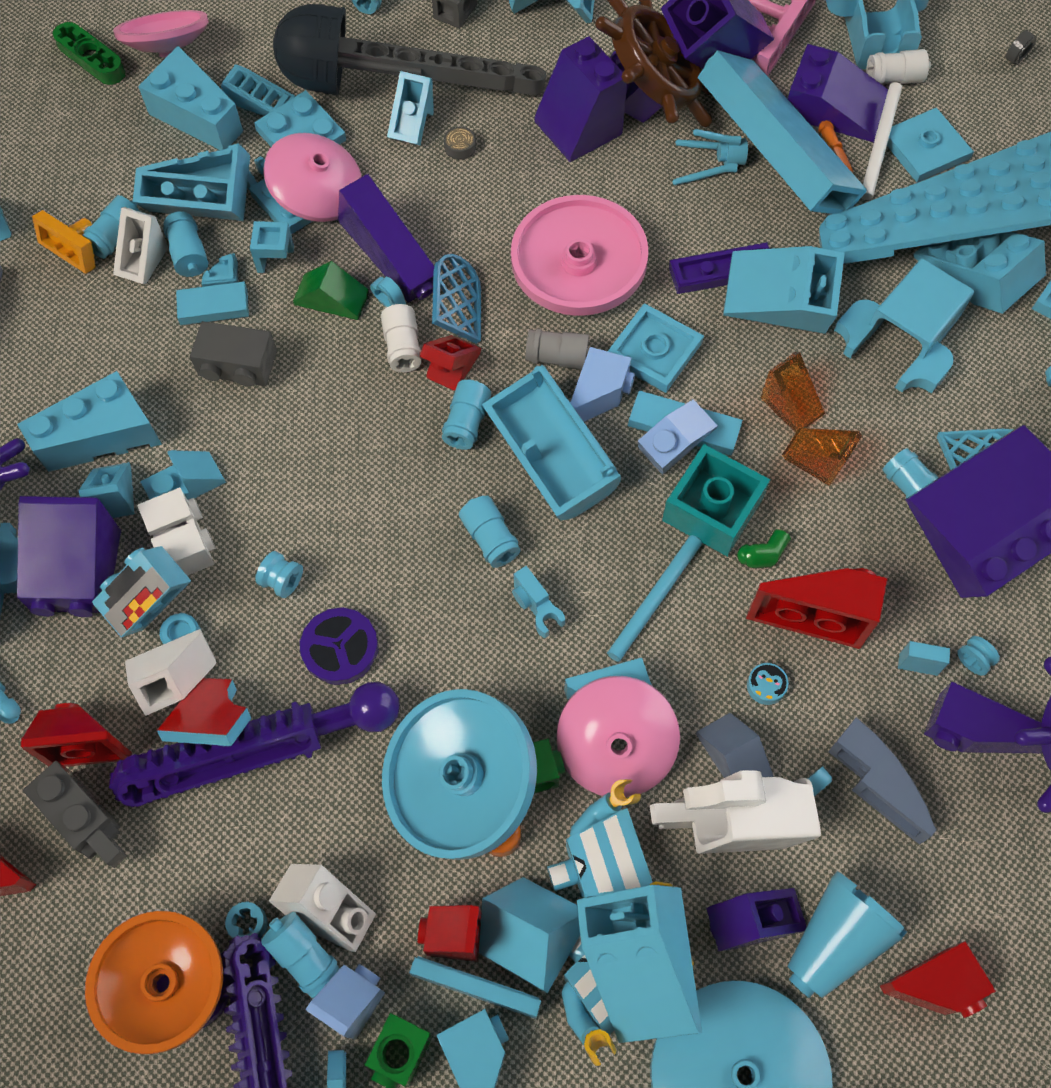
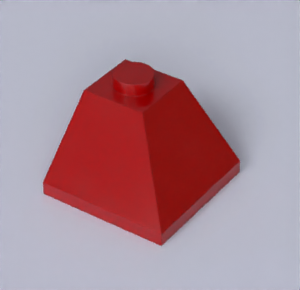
(71, 738)

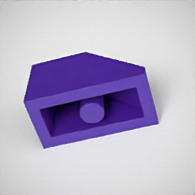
(756, 918)

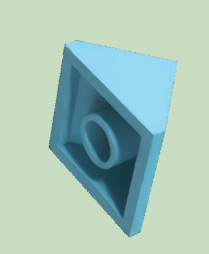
(528, 931)

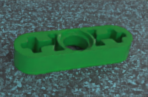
(109, 75)

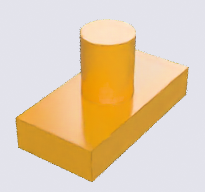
(65, 240)

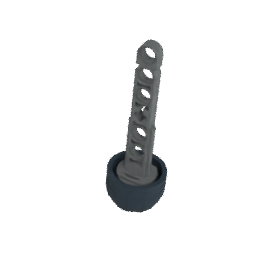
(314, 51)

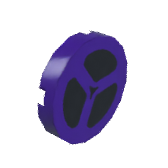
(339, 646)

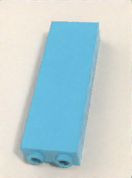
(781, 134)

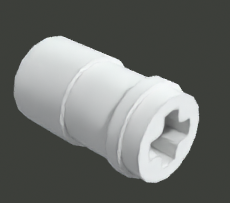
(900, 67)
(401, 337)

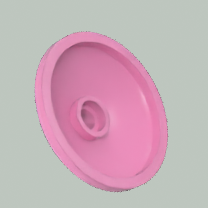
(162, 31)
(303, 185)
(614, 710)

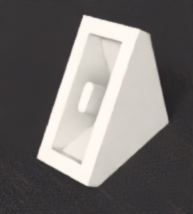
(138, 246)

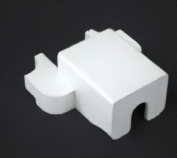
(744, 813)

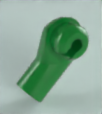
(764, 554)

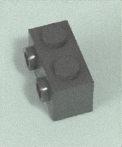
(233, 354)

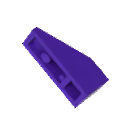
(976, 724)

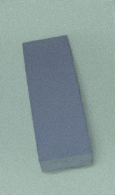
(883, 781)

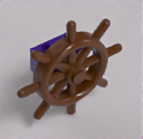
(652, 64)

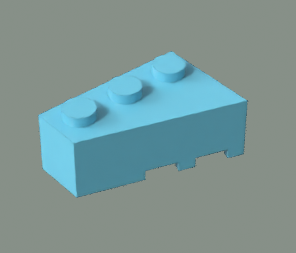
(191, 101)
(200, 185)
(88, 425)

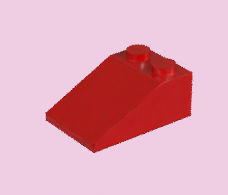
(825, 605)

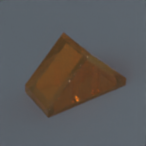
(792, 393)
(821, 451)

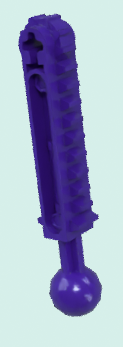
(261, 743)
(254, 1015)

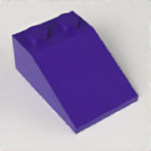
(837, 91)

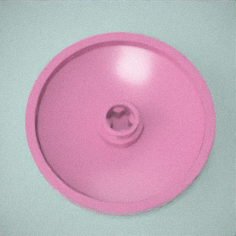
(579, 255)

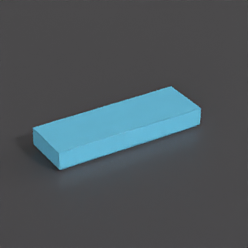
(651, 409)
(475, 987)

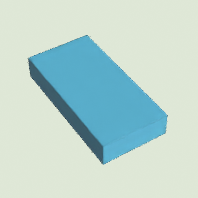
(212, 303)

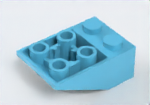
(993, 265)
(785, 287)
(641, 961)

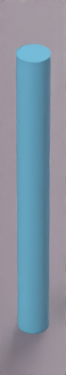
(654, 598)

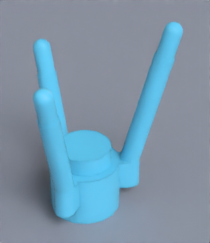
(730, 151)

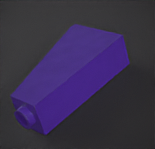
(385, 238)

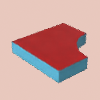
(206, 715)

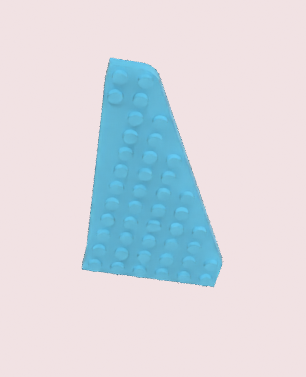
(970, 201)

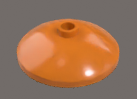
(125, 975)

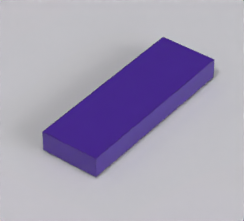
(705, 270)

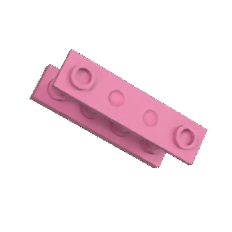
(789, 22)

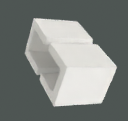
(176, 529)

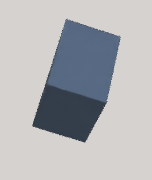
(734, 747)

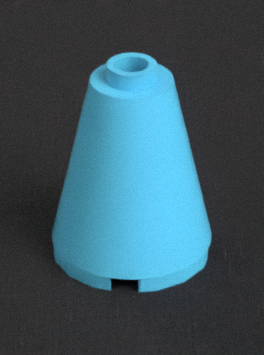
(841, 938)

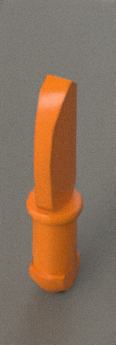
(827, 131)

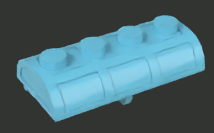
(553, 444)

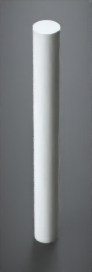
(881, 139)

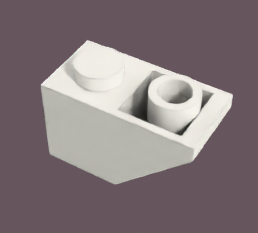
(169, 671)
(323, 905)

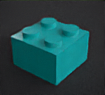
(715, 499)

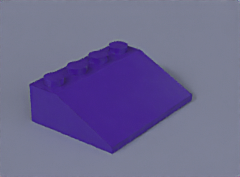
(990, 513)

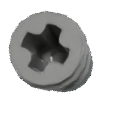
(556, 348)

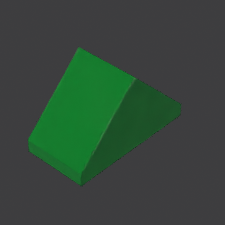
(332, 292)

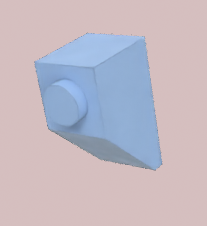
(602, 383)
(676, 435)
(347, 1000)

